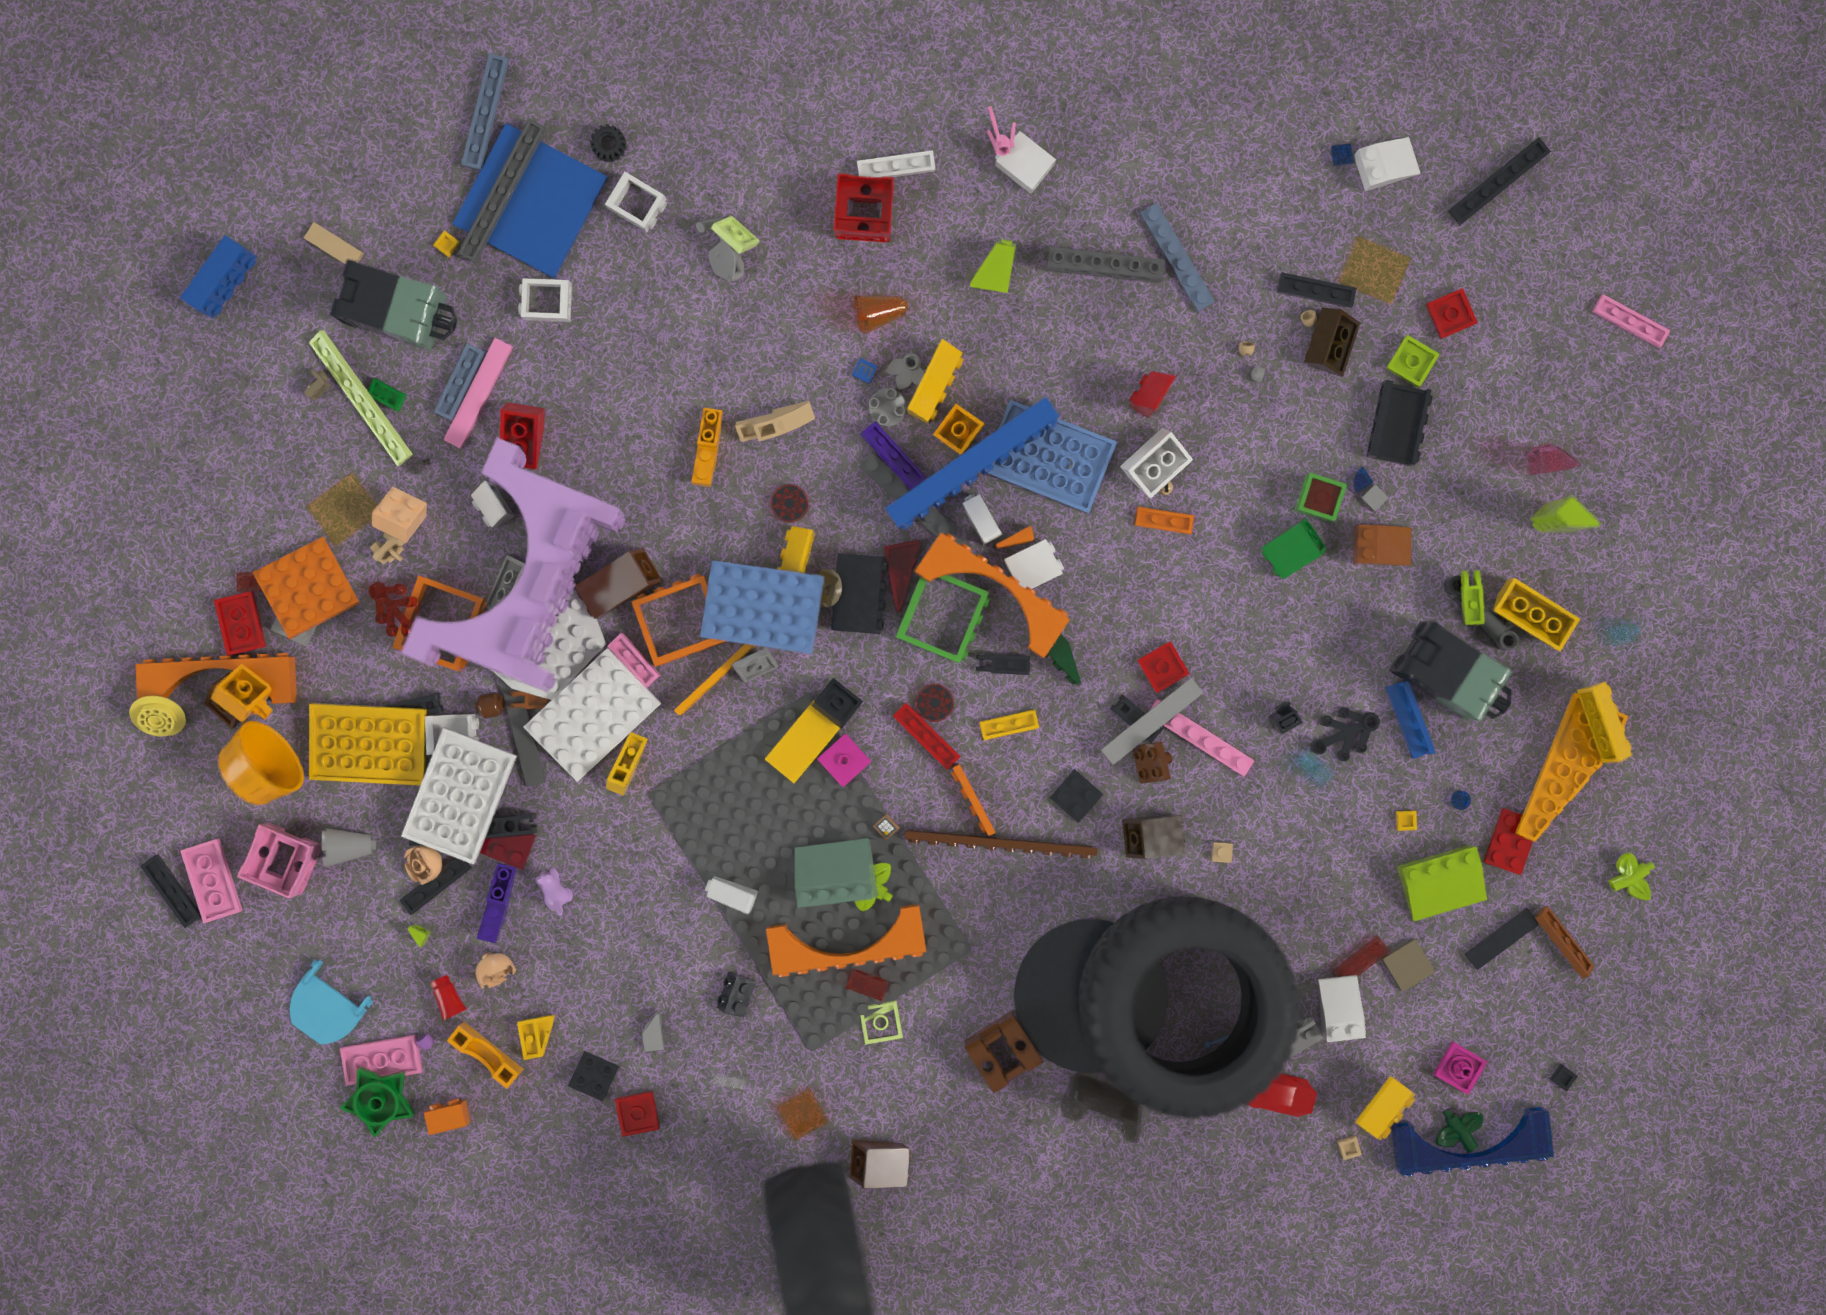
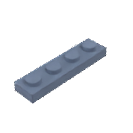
(459, 382)

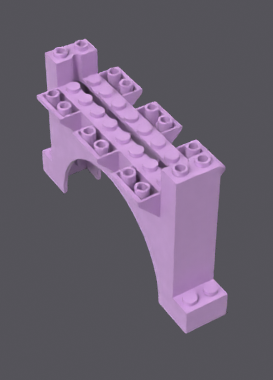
(560, 536)

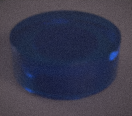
(1460, 800)

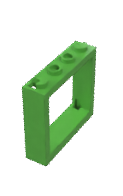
(969, 636)

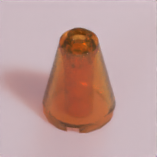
(878, 311)

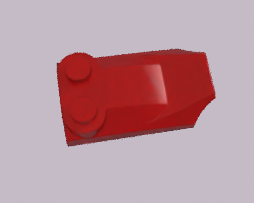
(1287, 1096)

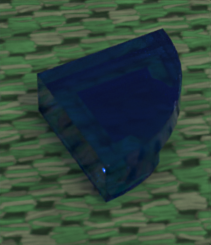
(1361, 480)

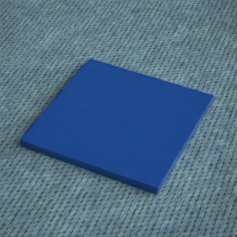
(544, 208)

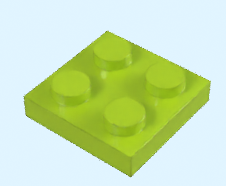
(1412, 361)

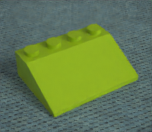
(1443, 882)

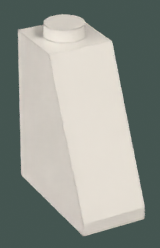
(981, 518)
(731, 894)

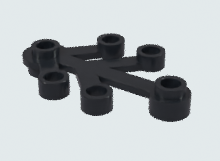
(1348, 732)

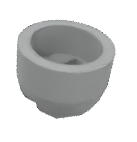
(1257, 374)

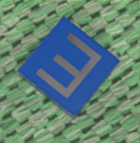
(864, 370)

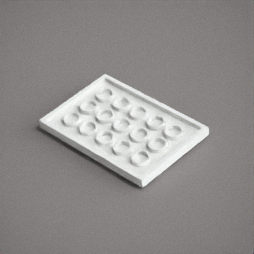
(592, 714)
(459, 795)

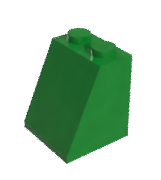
(1294, 549)

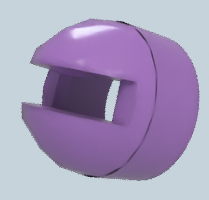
(425, 1041)

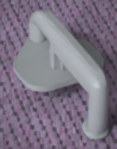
(723, 258)

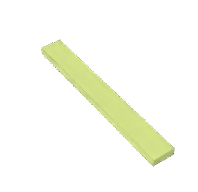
(360, 398)

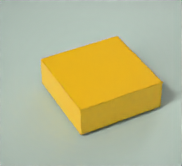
(446, 244)
(1406, 820)

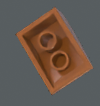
(1382, 545)

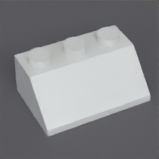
(1156, 462)

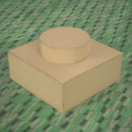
(1222, 852)

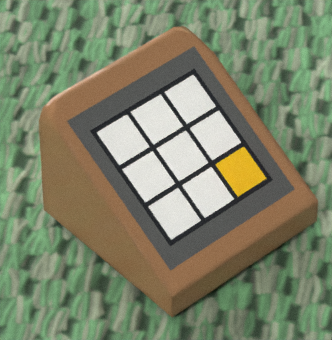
(886, 826)

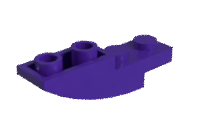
(497, 903)

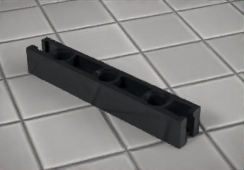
(499, 827)

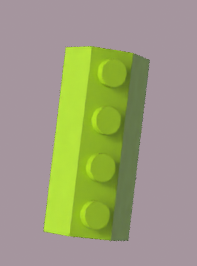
(1563, 516)

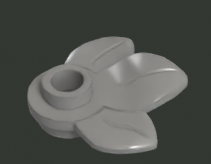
(904, 373)

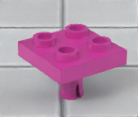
(1460, 1067)

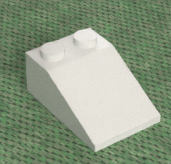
(1386, 163)
(1341, 1009)

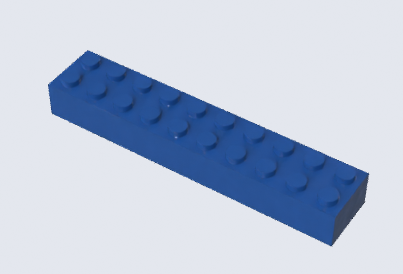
(973, 463)

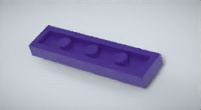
(893, 456)

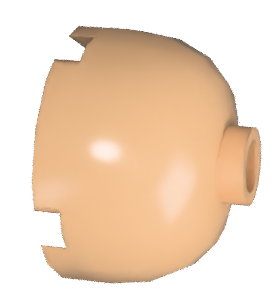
(423, 863)
(493, 969)

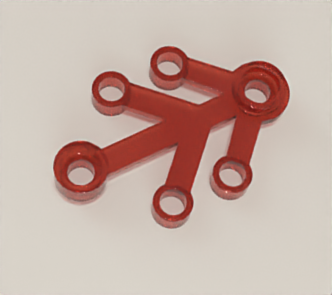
(379, 592)

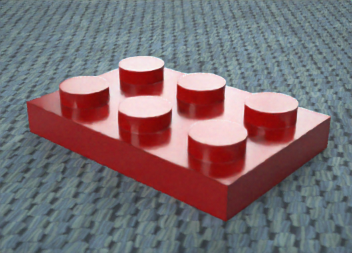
(240, 623)
(1505, 847)

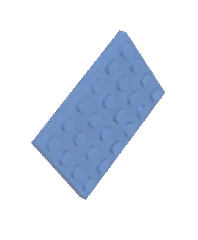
(1040, 462)
(762, 606)

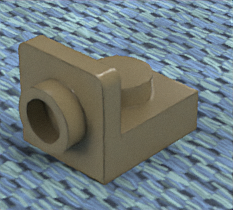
(318, 387)

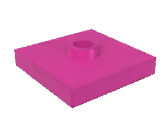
(844, 760)

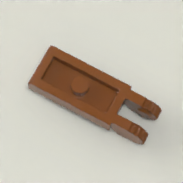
(531, 701)

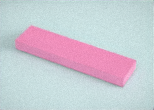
(1631, 321)

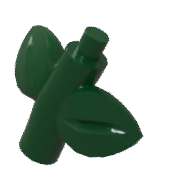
(1460, 1130)

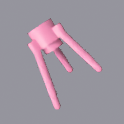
(1002, 144)

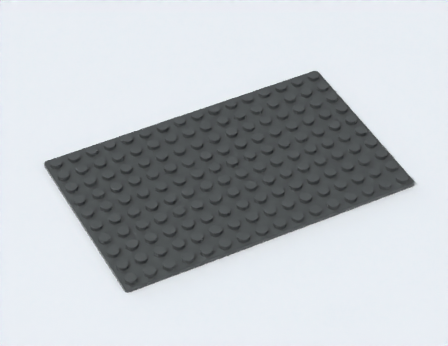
(743, 825)

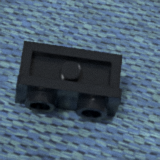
(735, 994)

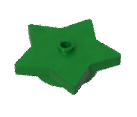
(375, 1112)

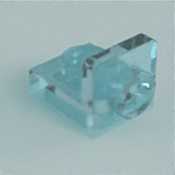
(1623, 633)

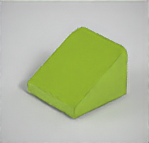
(419, 934)

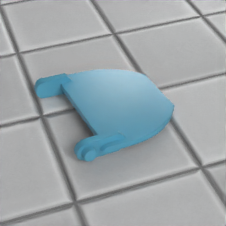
(322, 1010)

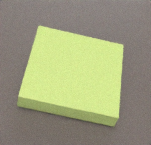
(735, 234)
(887, 1006)

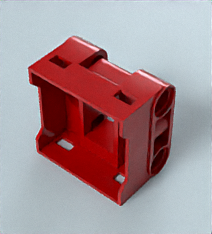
(850, 188)

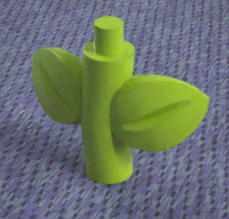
(882, 874)
(1632, 877)

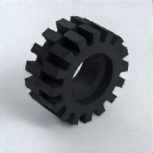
(603, 132)

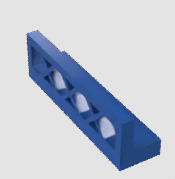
(1410, 719)

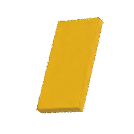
(802, 743)

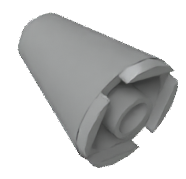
(345, 846)

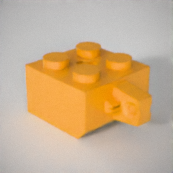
(243, 694)

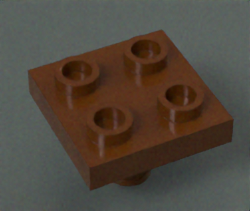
(1152, 762)

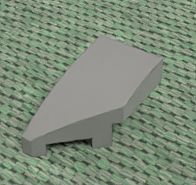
(653, 1035)

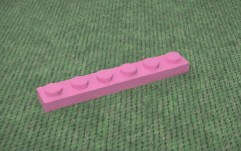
(1208, 743)

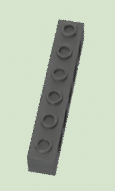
(1105, 265)

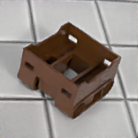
(979, 1051)

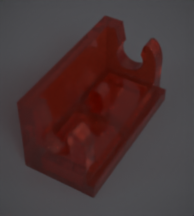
(867, 984)

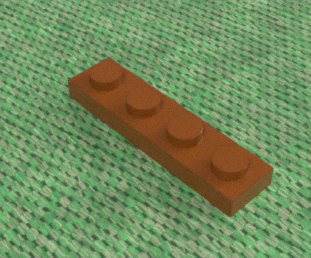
(1564, 942)

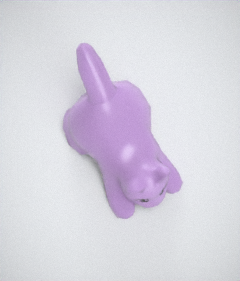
(554, 893)

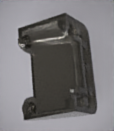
(1104, 1098)

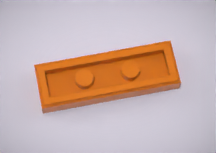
(1164, 520)

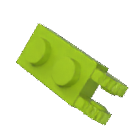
(1472, 599)

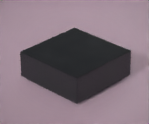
(1563, 1077)

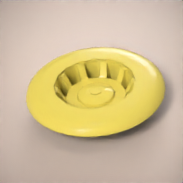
(156, 720)

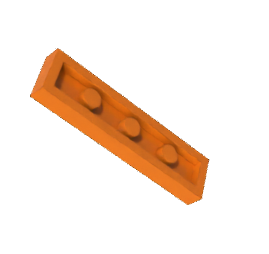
(976, 807)

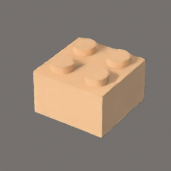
(399, 514)

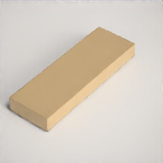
(332, 244)

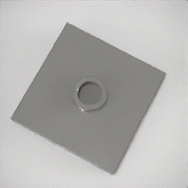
(755, 665)

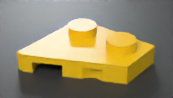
(535, 1035)

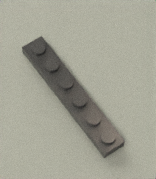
(897, 488)

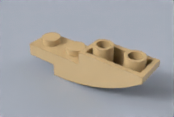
(775, 424)

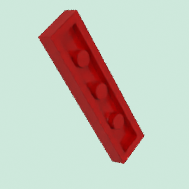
(926, 736)

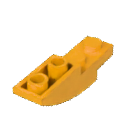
(707, 447)

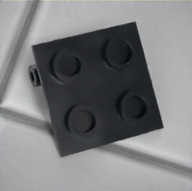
(593, 1076)

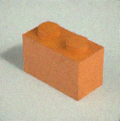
(446, 1117)

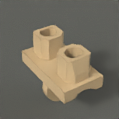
(389, 550)

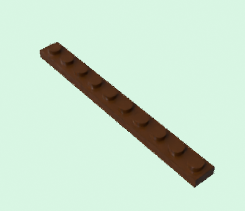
(1009, 845)

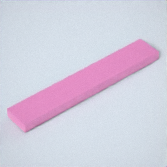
(478, 393)

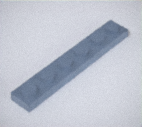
(485, 111)
(1177, 257)

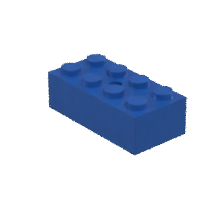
(219, 277)

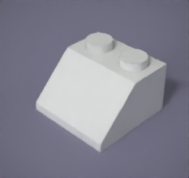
(492, 505)

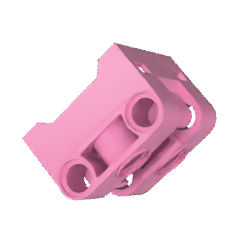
(257, 864)

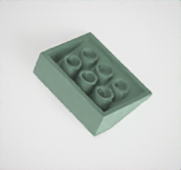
(834, 873)

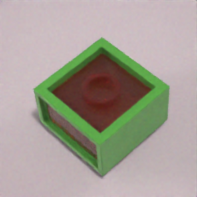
(1320, 497)

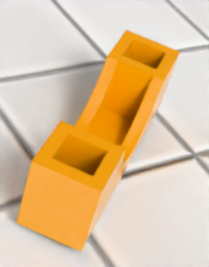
(498, 1063)

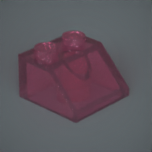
(1550, 459)

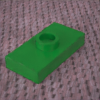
(387, 394)

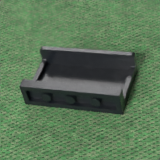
(1399, 424)
(861, 594)

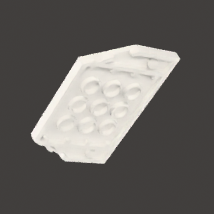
(574, 645)

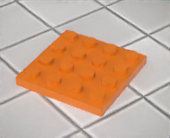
(306, 587)

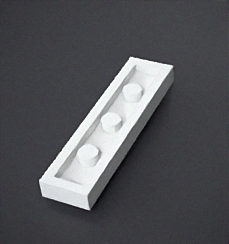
(897, 165)

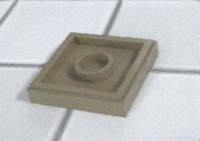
(1408, 965)

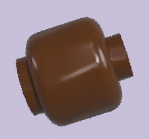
(490, 705)

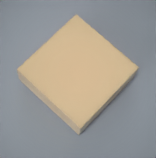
(1349, 1147)

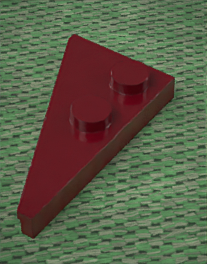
(901, 565)
(509, 850)

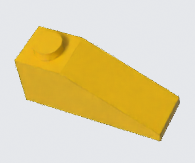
(626, 764)

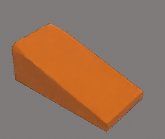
(1022, 537)

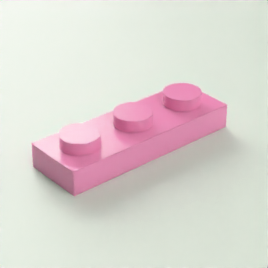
(634, 660)

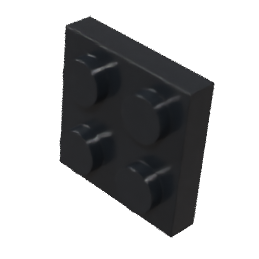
(837, 703)
(1076, 795)

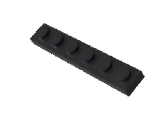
(1499, 181)

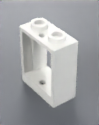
(619, 193)
(565, 300)

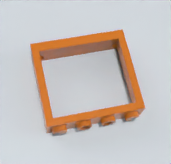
(659, 593)
(411, 614)

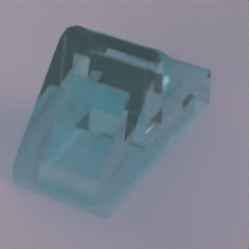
(1314, 767)

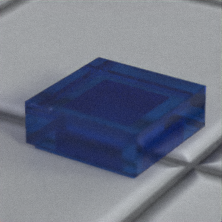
(1341, 154)

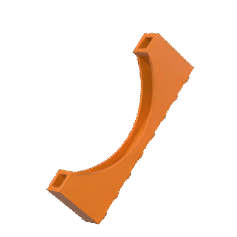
(949, 558)
(165, 677)
(793, 955)

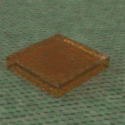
(802, 1114)

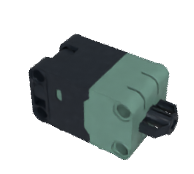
(392, 306)
(1453, 672)

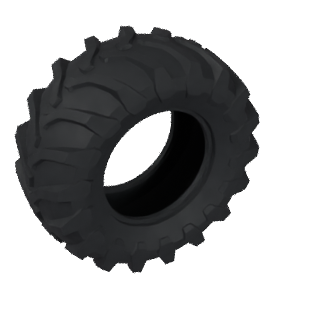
(816, 1242)

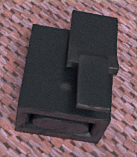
(1284, 718)

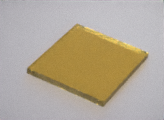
(1374, 270)
(343, 509)

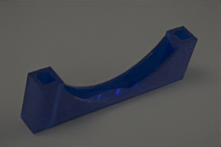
(1526, 1142)

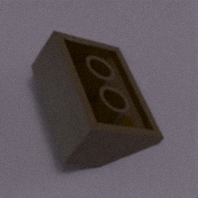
(1332, 341)

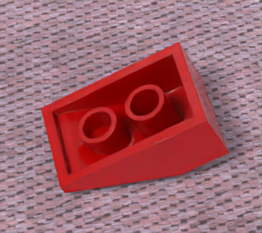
(1151, 392)
(524, 428)

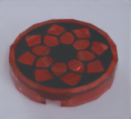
(789, 503)
(934, 702)

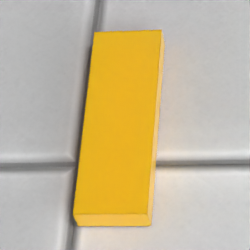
(1009, 724)

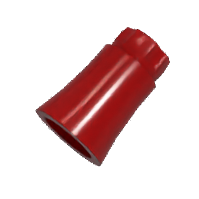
(447, 998)

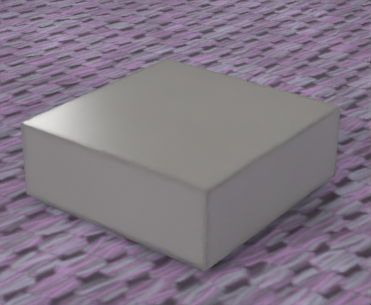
(1374, 498)

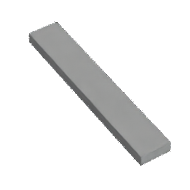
(1152, 721)

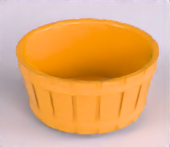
(260, 764)

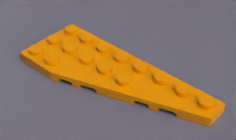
(1565, 771)

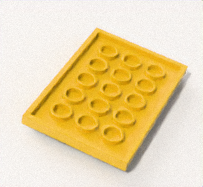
(367, 744)

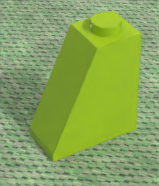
(996, 268)

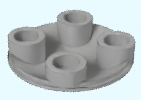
(887, 407)

